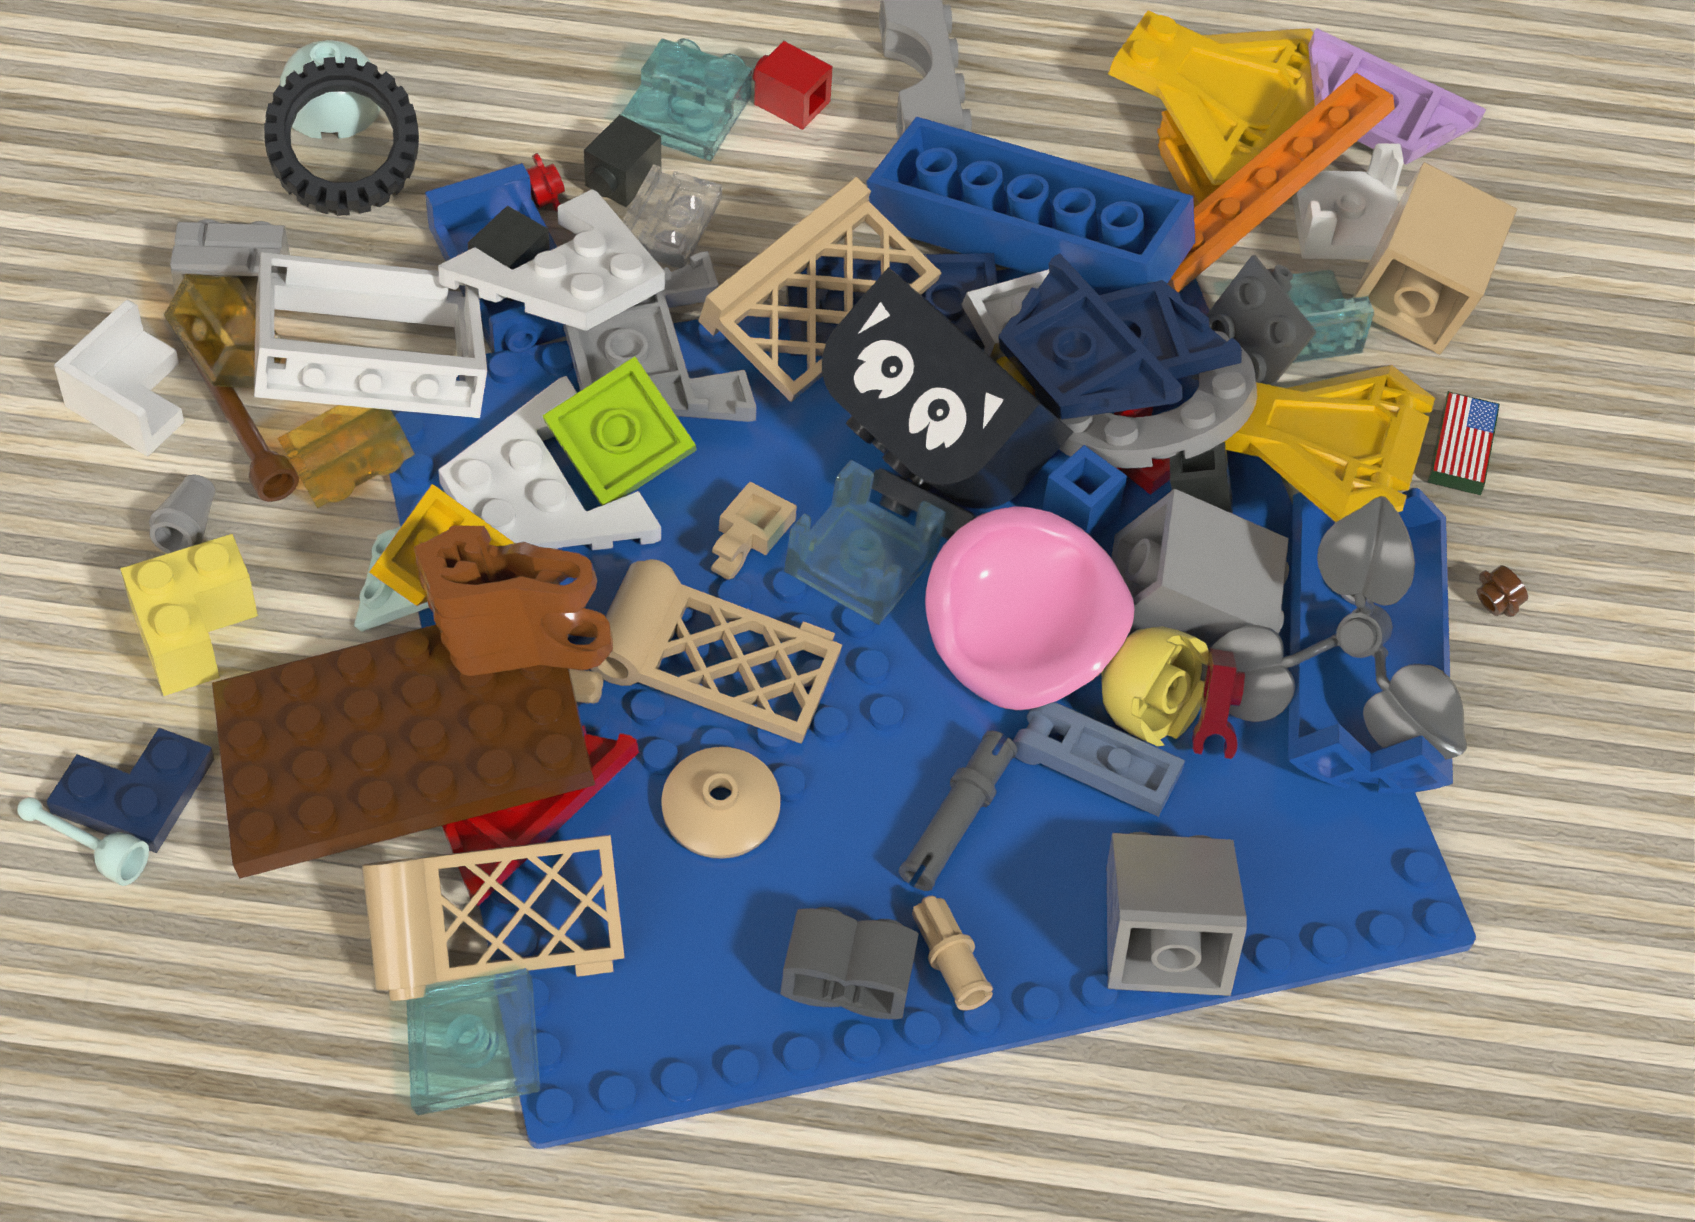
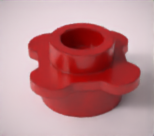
(545, 183)

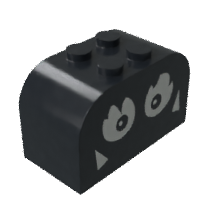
(936, 399)

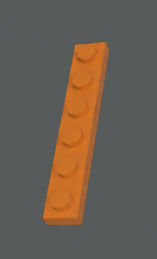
(1282, 171)

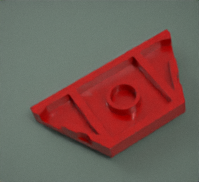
(537, 819)

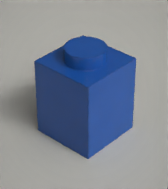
(1085, 491)

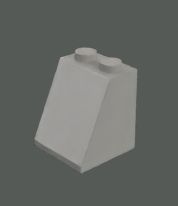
(1201, 569)
(1173, 914)

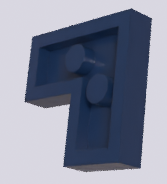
(138, 802)

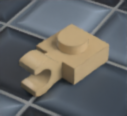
(751, 521)

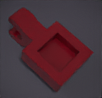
(1221, 689)

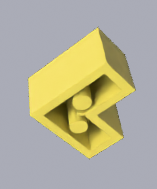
(182, 600)

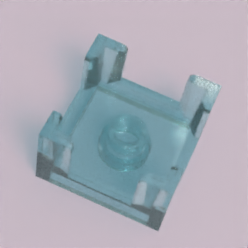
(861, 550)

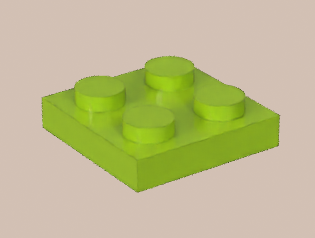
(619, 432)

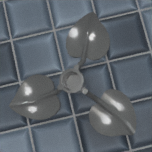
(1375, 560)

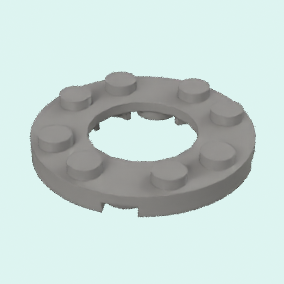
(1204, 421)

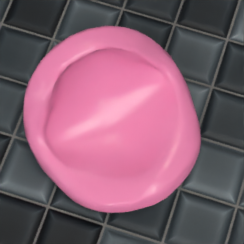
(1026, 607)

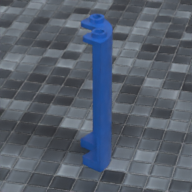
(1332, 688)

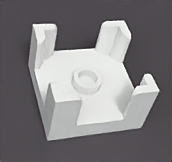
(1348, 210)

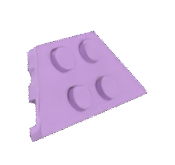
(1423, 112)

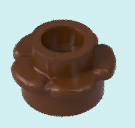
(1501, 591)

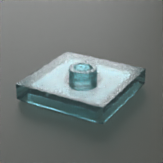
(472, 1042)

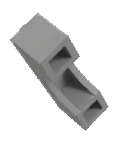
(919, 37)

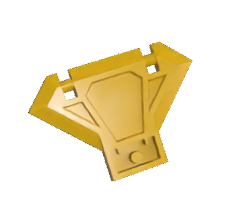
(1221, 89)
(1341, 437)

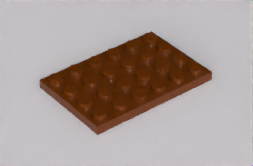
(386, 747)

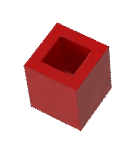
(792, 84)

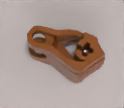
(506, 603)

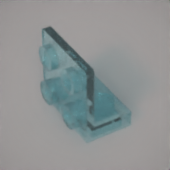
(1339, 322)

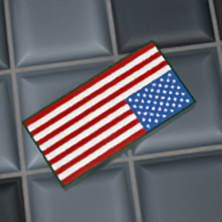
(1464, 443)

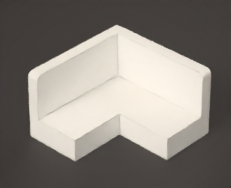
(112, 378)

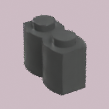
(849, 963)

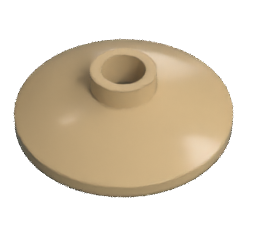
(727, 825)

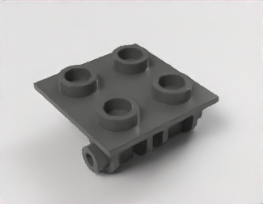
(1262, 319)

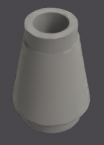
(183, 515)

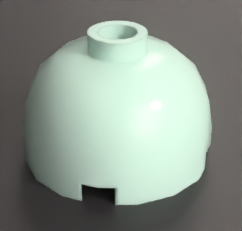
(333, 111)

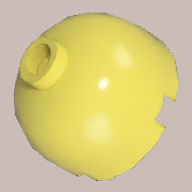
(1155, 683)

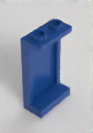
(457, 215)

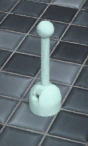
(116, 856)

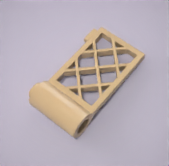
(650, 612)
(410, 923)

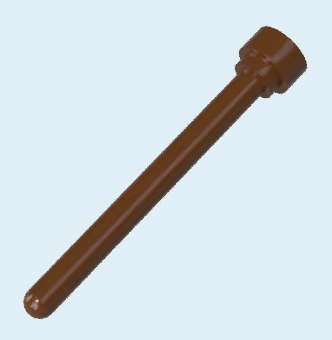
(269, 472)

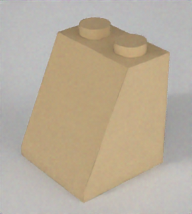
(1435, 257)

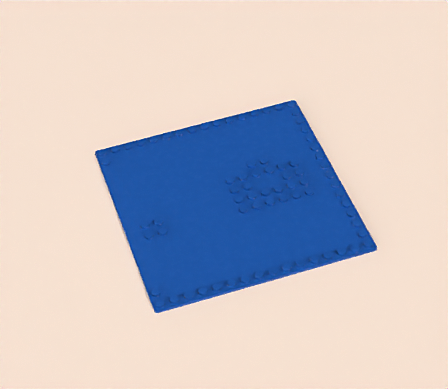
(696, 1005)

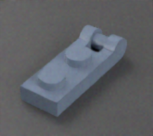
(1099, 756)

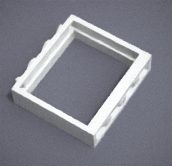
(366, 374)

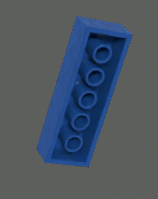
(1029, 207)

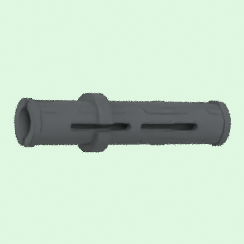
(971, 790)

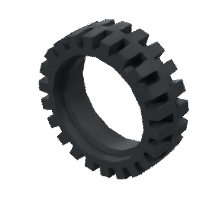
(341, 78)

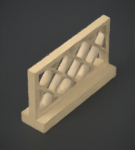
(781, 266)

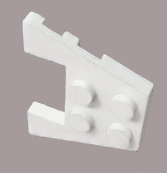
(575, 283)
(524, 495)

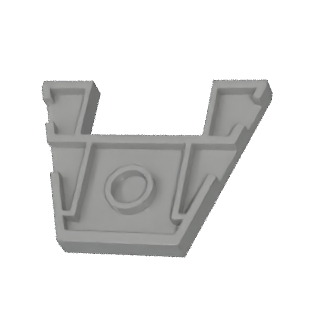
(651, 337)

